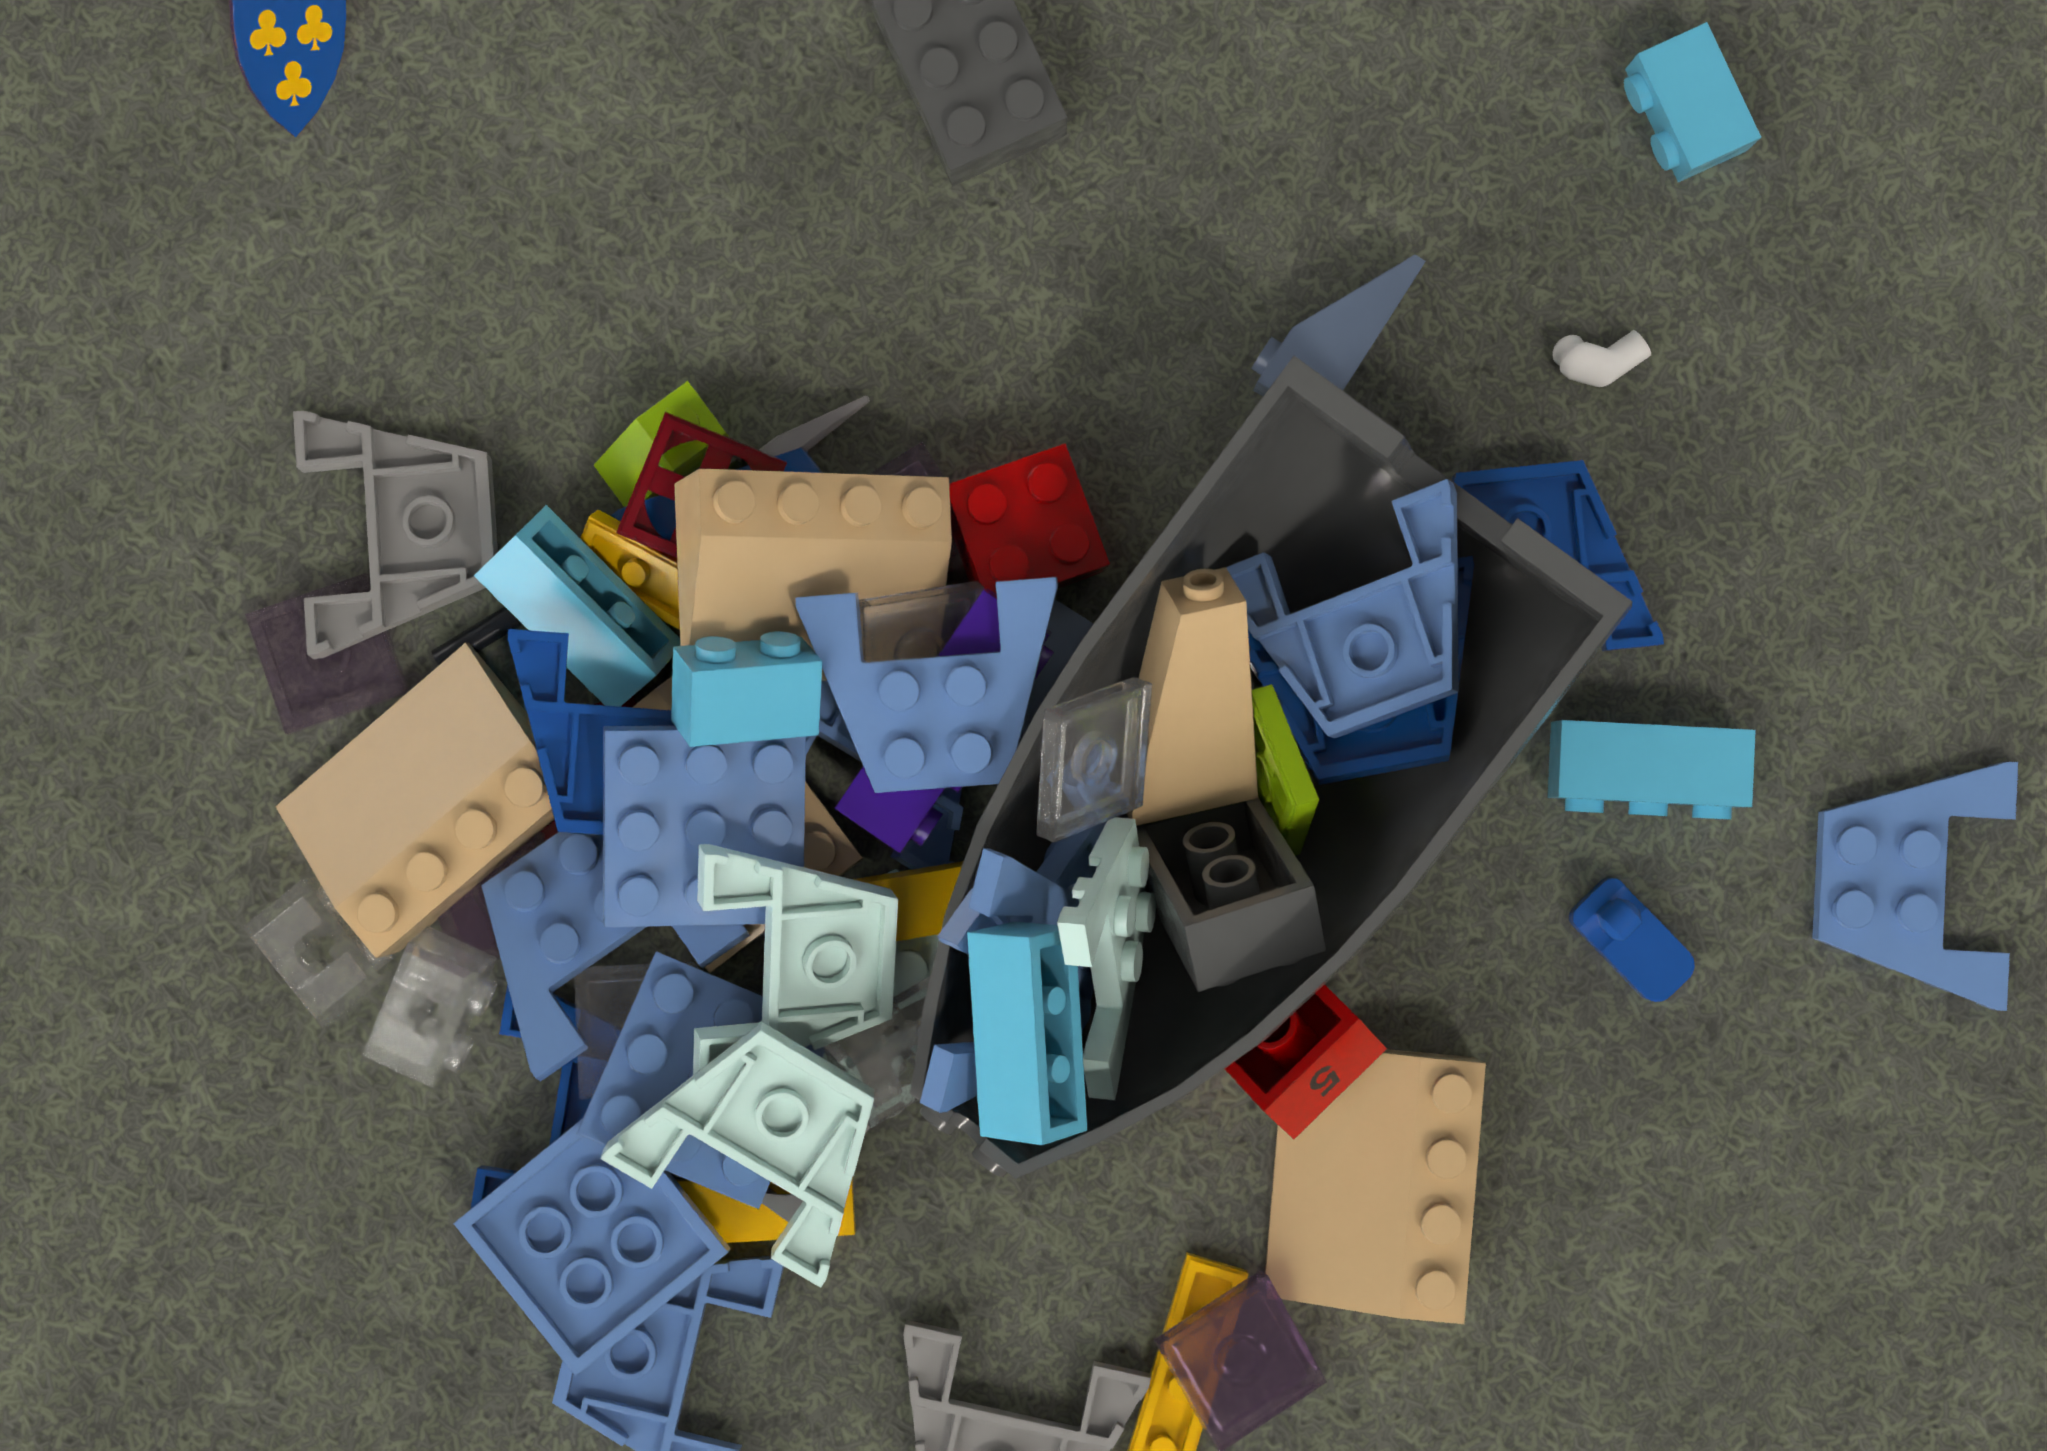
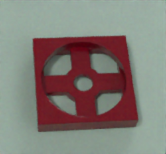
(657, 479)

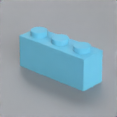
(564, 587)
(1651, 767)
(1026, 1034)

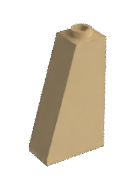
(1199, 699)

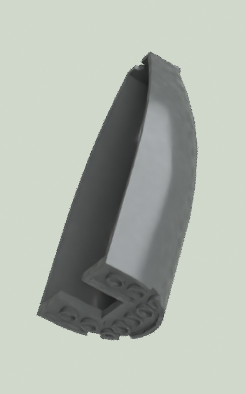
(1314, 492)

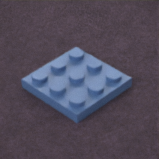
(674, 797)
(657, 1057)
(589, 1246)

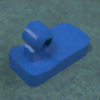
(1632, 940)

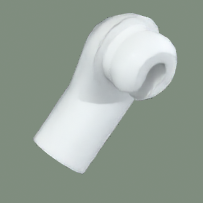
(1596, 364)

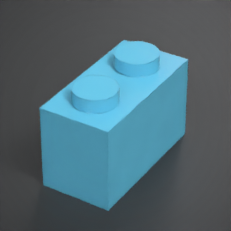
(1690, 103)
(746, 689)

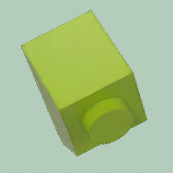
(626, 456)

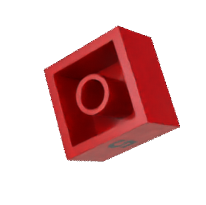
(1026, 522)
(1307, 1062)

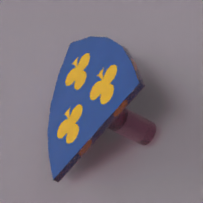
(288, 54)

